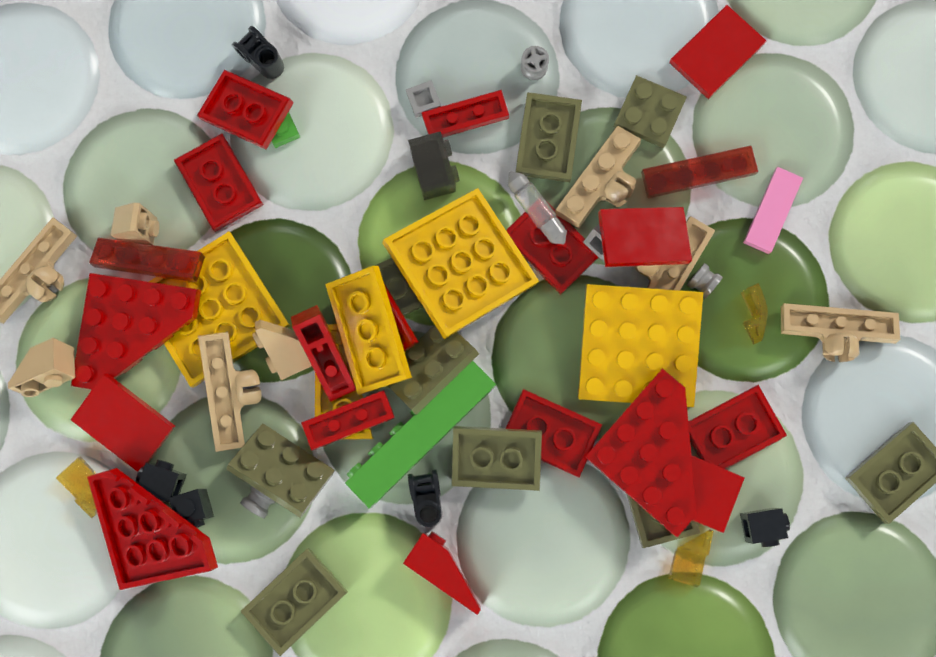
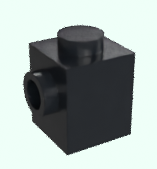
(161, 479)
(193, 506)
(765, 526)

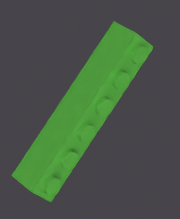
(418, 436)

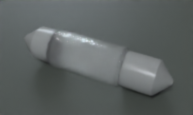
(536, 207)

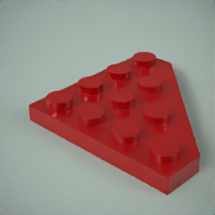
(126, 322)
(651, 453)
(145, 535)

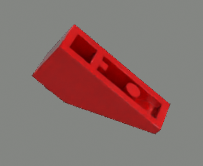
(322, 352)
(438, 566)

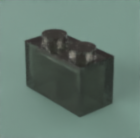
(432, 165)

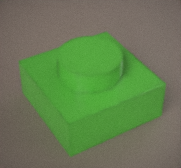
(286, 133)

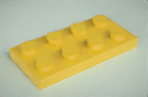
(368, 330)

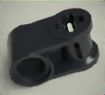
(257, 50)
(425, 496)

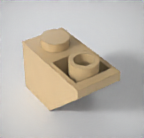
(134, 224)
(282, 347)
(43, 368)

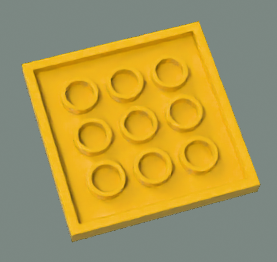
(460, 262)
(229, 302)
(634, 336)

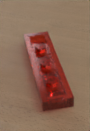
(699, 171)
(147, 259)

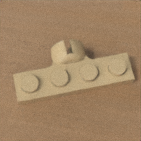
(602, 179)
(35, 270)
(674, 276)
(840, 328)
(226, 390)

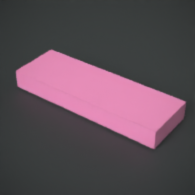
(773, 210)

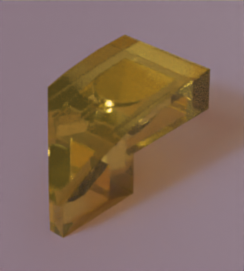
(757, 306)
(76, 482)
(690, 559)

